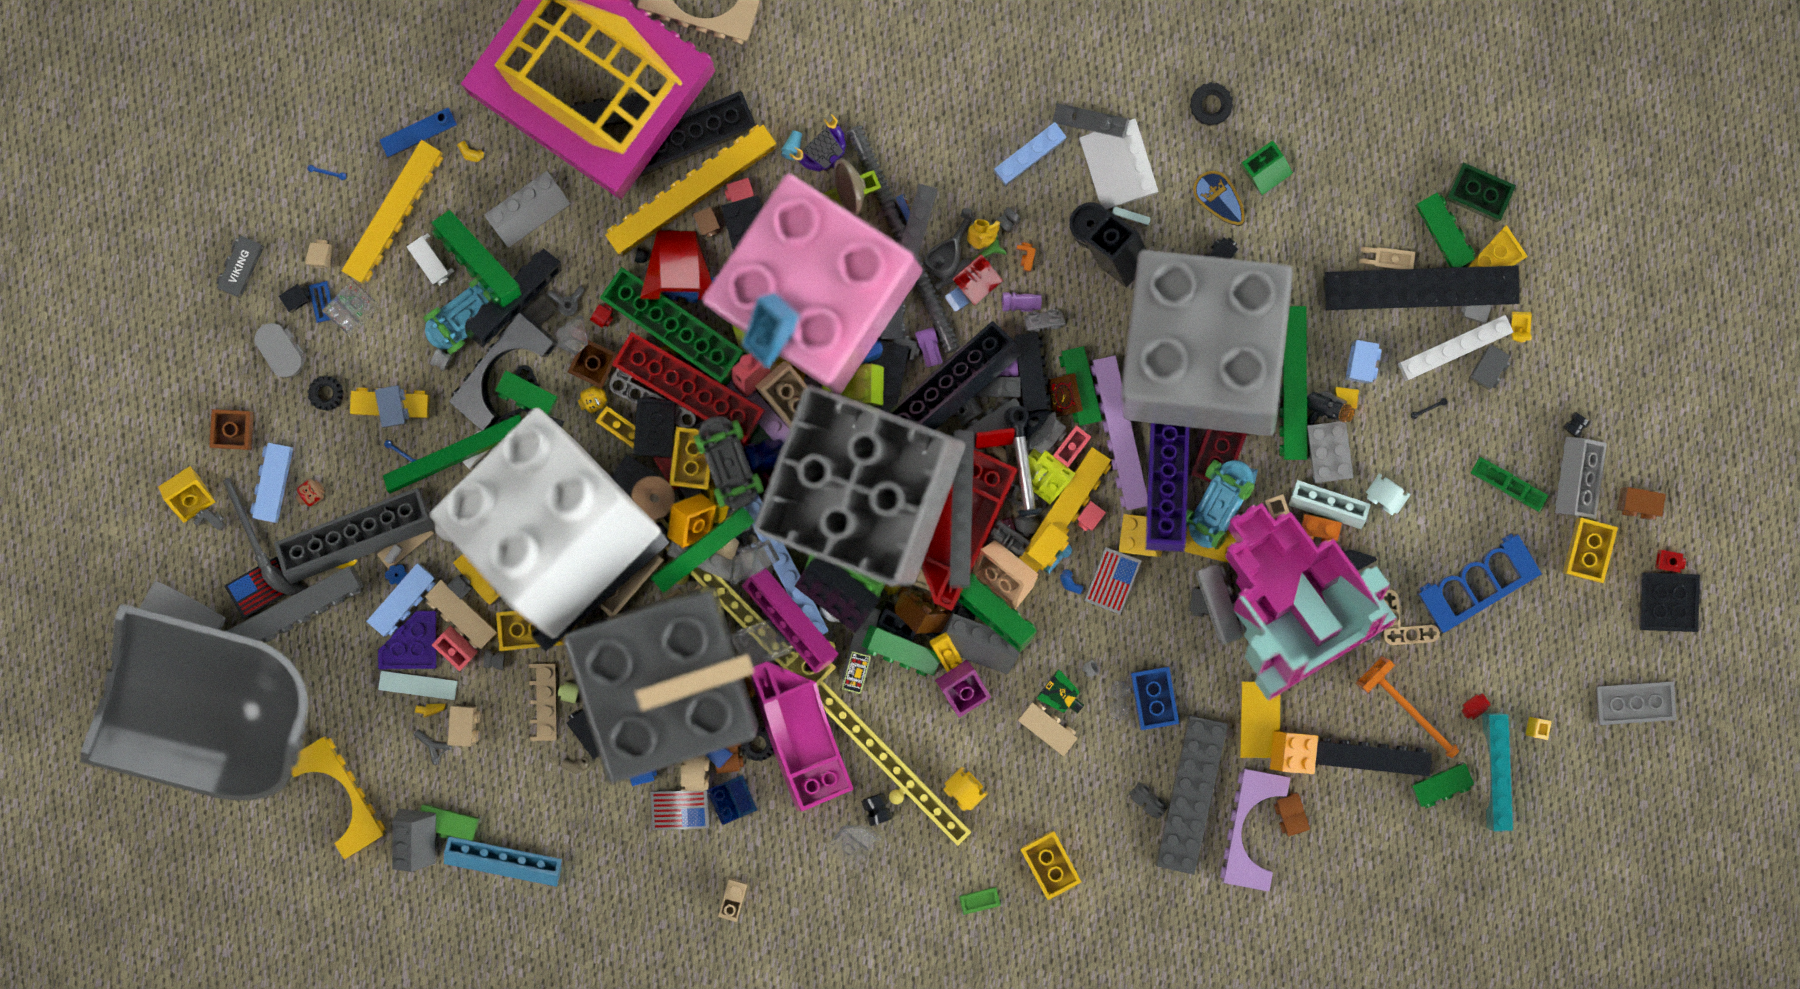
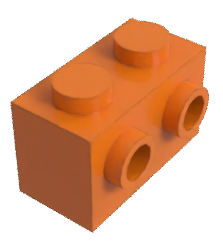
(1320, 528)

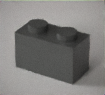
(1490, 367)

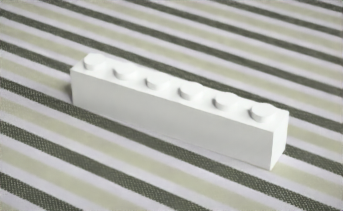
(1455, 348)

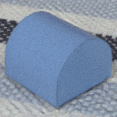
(957, 299)

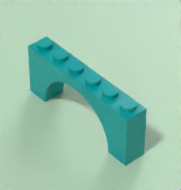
(1499, 811)

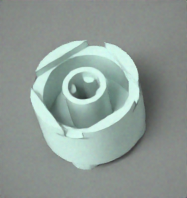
(1387, 494)

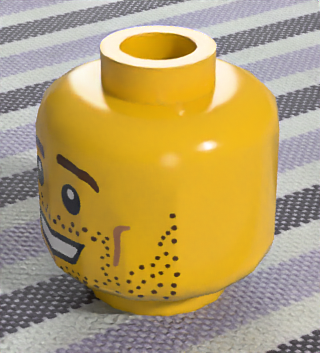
(592, 399)

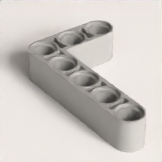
(629, 387)

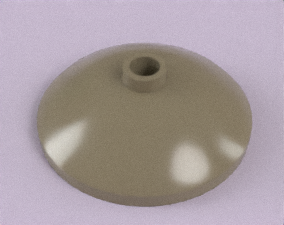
(849, 186)

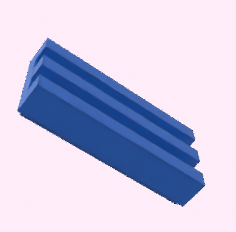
(314, 302)

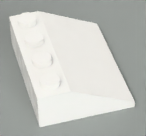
(1119, 167)

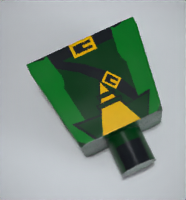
(1060, 694)

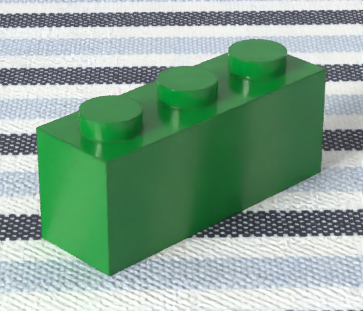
(525, 393)
(1442, 785)

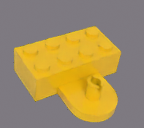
(516, 631)

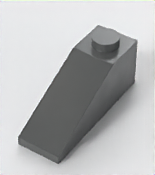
(1001, 387)

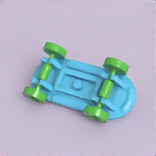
(446, 325)
(1223, 498)

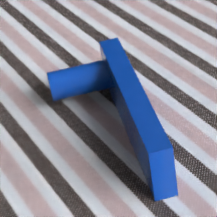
(418, 131)

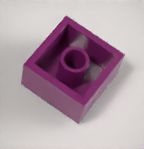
(963, 688)

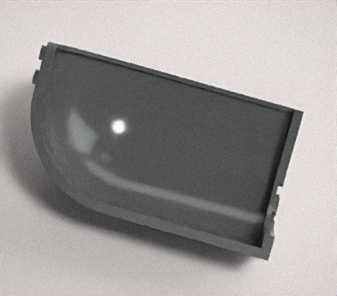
(197, 709)

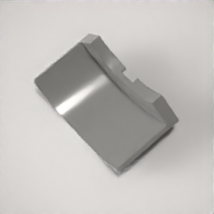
(175, 604)

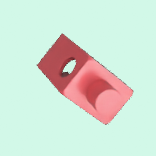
(748, 374)

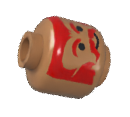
(310, 493)

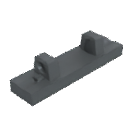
(1091, 120)

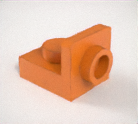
(1027, 260)

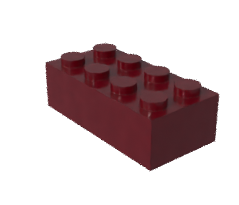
(1218, 446)

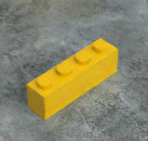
(365, 403)

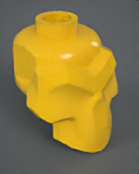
(982, 234)

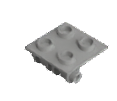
(1052, 318)

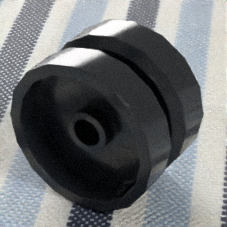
(1085, 216)

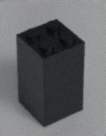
(1116, 248)

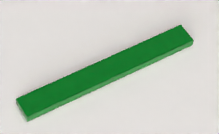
(449, 455)

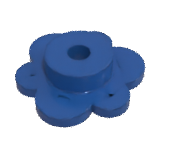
(390, 574)

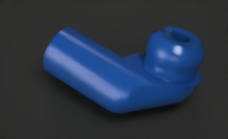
(1068, 583)

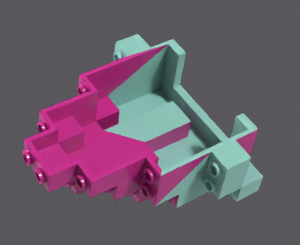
(1299, 599)

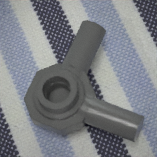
(567, 305)

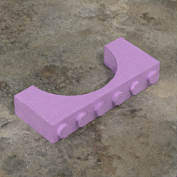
(1253, 788)

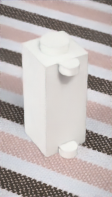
(429, 261)

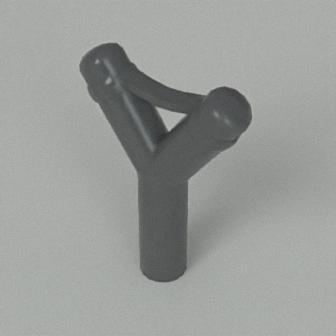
(432, 746)

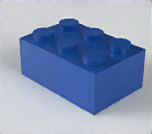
(1154, 698)

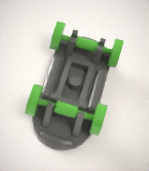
(727, 462)

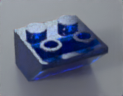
(732, 799)

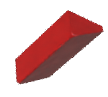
(994, 438)

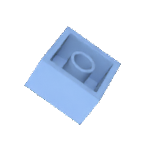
(1363, 362)

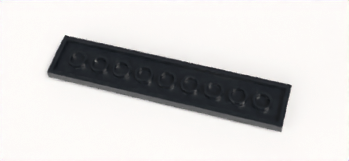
(1422, 288)

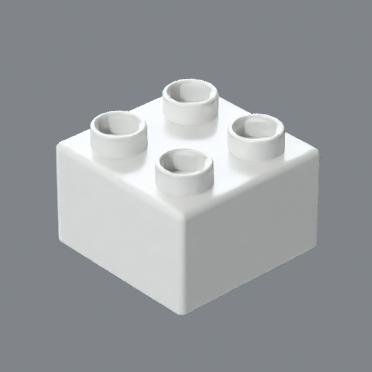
(544, 523)

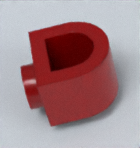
(602, 315)

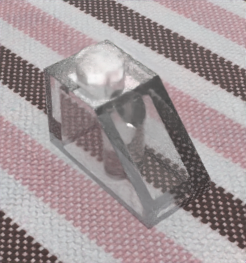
(572, 336)

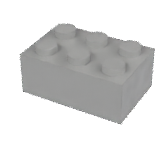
(1329, 452)

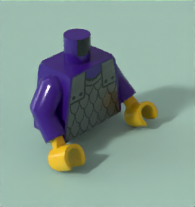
(823, 149)

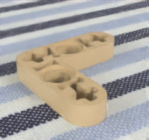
(1396, 627)

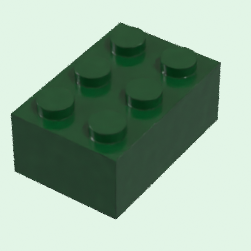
(1480, 192)

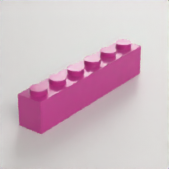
(790, 620)

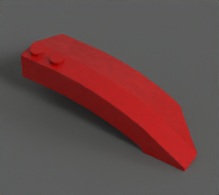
(989, 490)

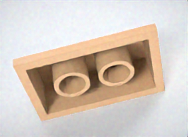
(1004, 574)

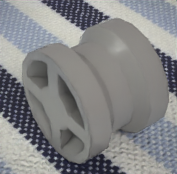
(440, 359)

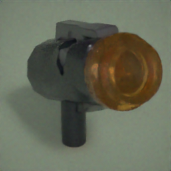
(1330, 406)

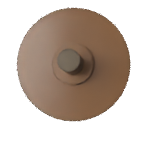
(653, 496)

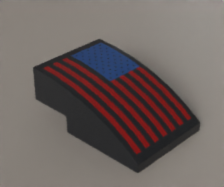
(252, 592)

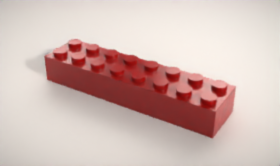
(686, 384)

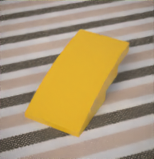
(1257, 721)

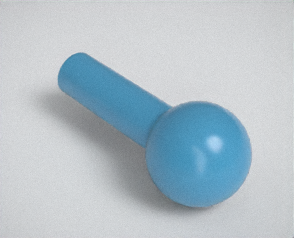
(1066, 553)

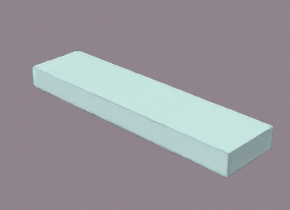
(418, 685)

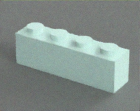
(1329, 504)

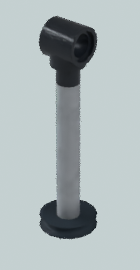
(1022, 460)

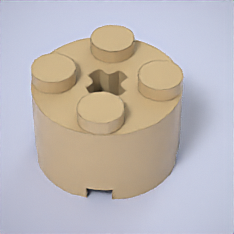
(694, 774)

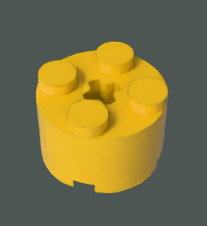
(965, 789)

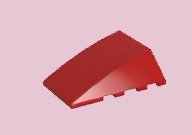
(676, 266)

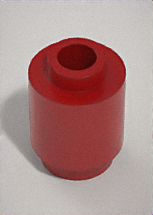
(1475, 706)

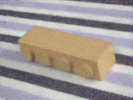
(461, 614)

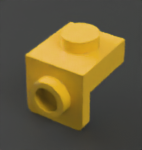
(1521, 326)

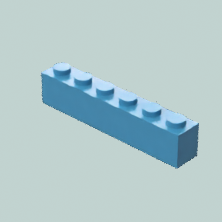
(502, 861)

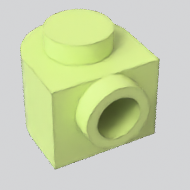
(569, 692)

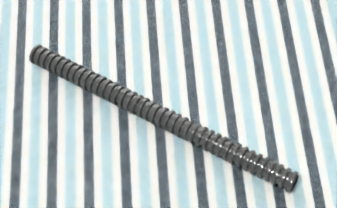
(898, 228)

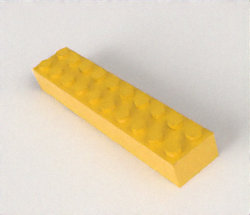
(691, 190)

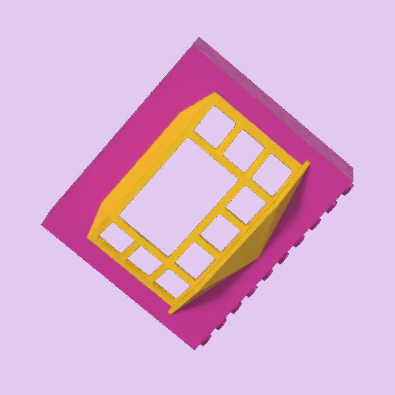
(564, 130)

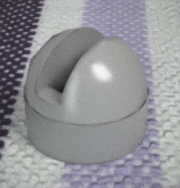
(1090, 668)

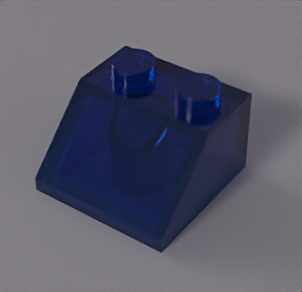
(764, 455)

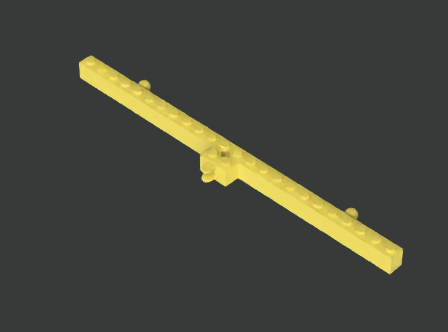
(842, 714)

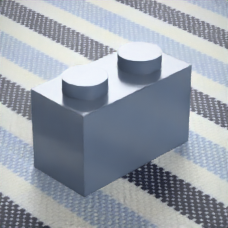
(391, 406)

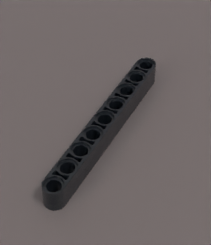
(642, 559)

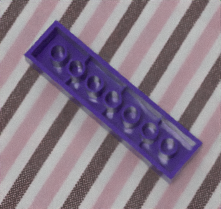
(1167, 487)

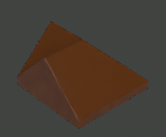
(593, 364)

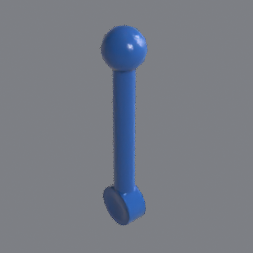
(342, 176)
(388, 444)

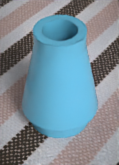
(793, 141)

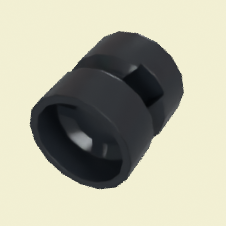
(877, 809)

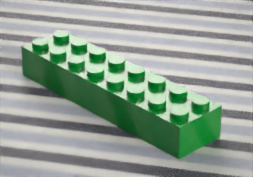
(673, 327)

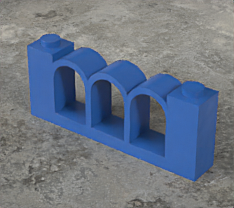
(1521, 562)

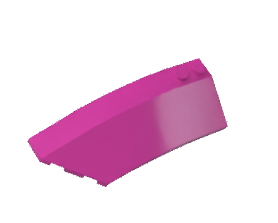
(800, 736)

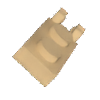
(1389, 258)

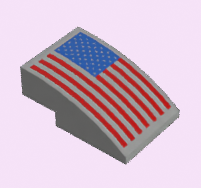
(1112, 580)
(679, 810)

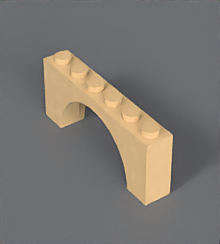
(735, 23)

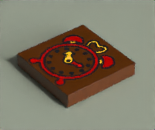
(1064, 395)

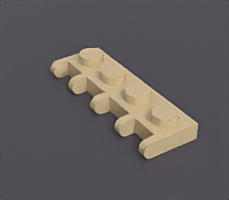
(545, 702)

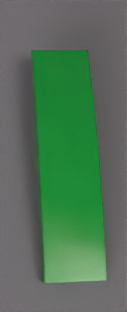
(1509, 484)

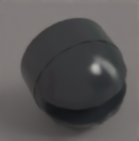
(641, 255)

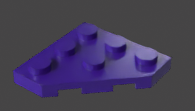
(411, 644)

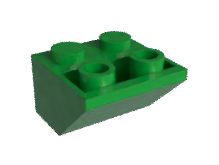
(1266, 168)

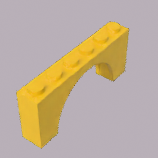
(363, 826)

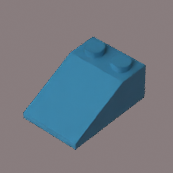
(769, 328)

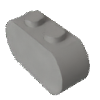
(279, 350)

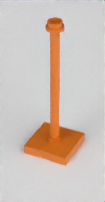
(1376, 675)

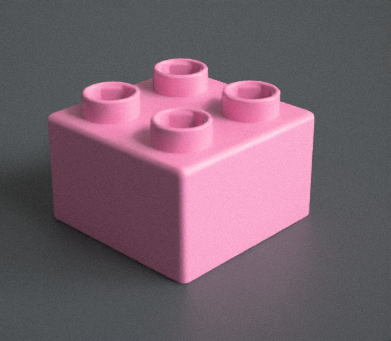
(827, 269)

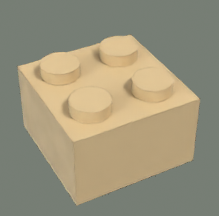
(463, 725)

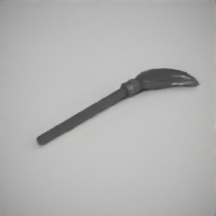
(271, 574)

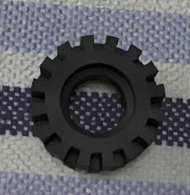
(314, 390)
(758, 755)

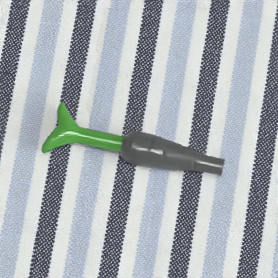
(993, 248)

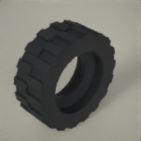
(1211, 89)

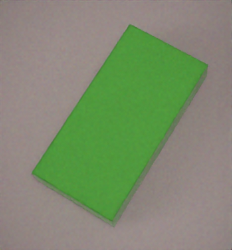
(979, 900)

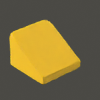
(1538, 728)

